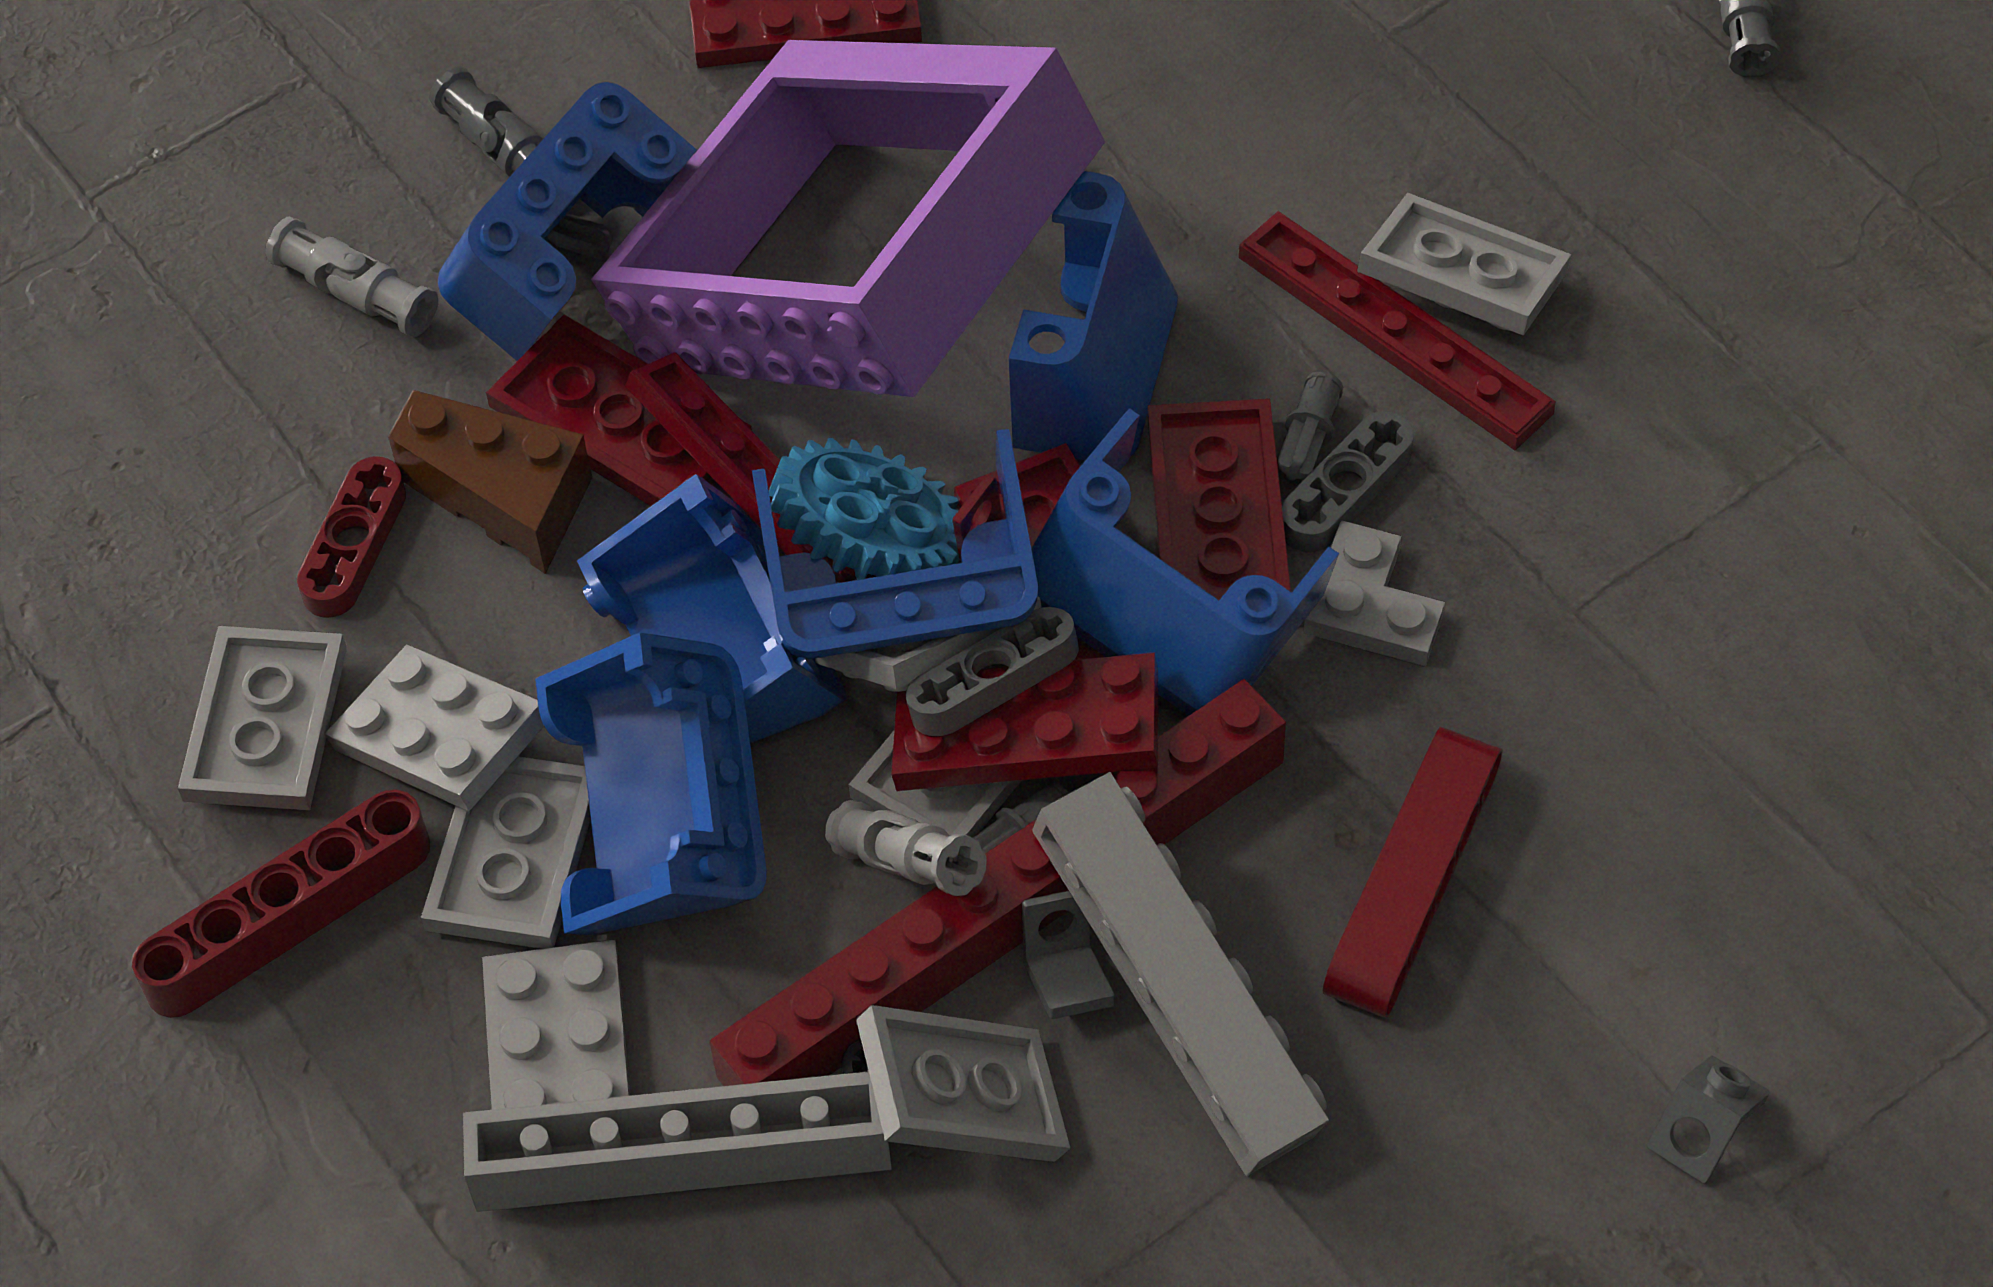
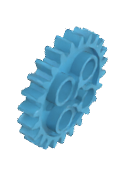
(864, 509)

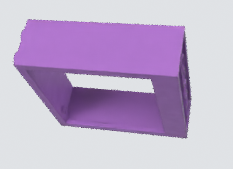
(1019, 153)

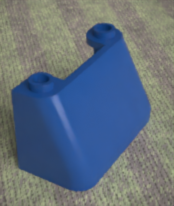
(702, 575)
(663, 781)

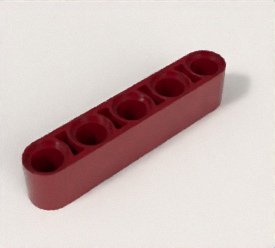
(1412, 872)
(268, 930)

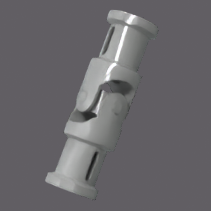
(352, 276)
(905, 847)

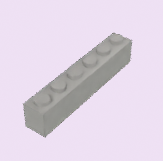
(1180, 973)
(673, 1141)

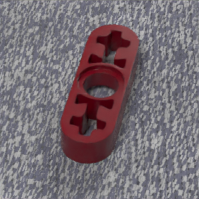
(354, 561)

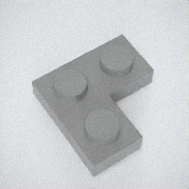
(1366, 612)

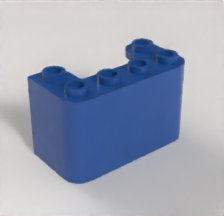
(601, 152)

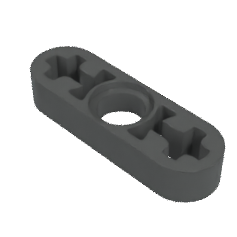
(1354, 456)
(1045, 644)

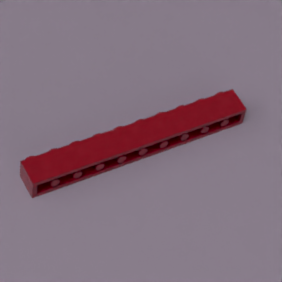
(952, 938)

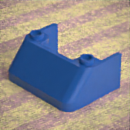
(984, 592)
(1139, 604)

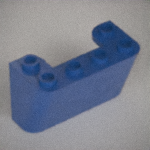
(1119, 346)

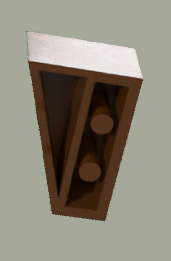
(495, 470)

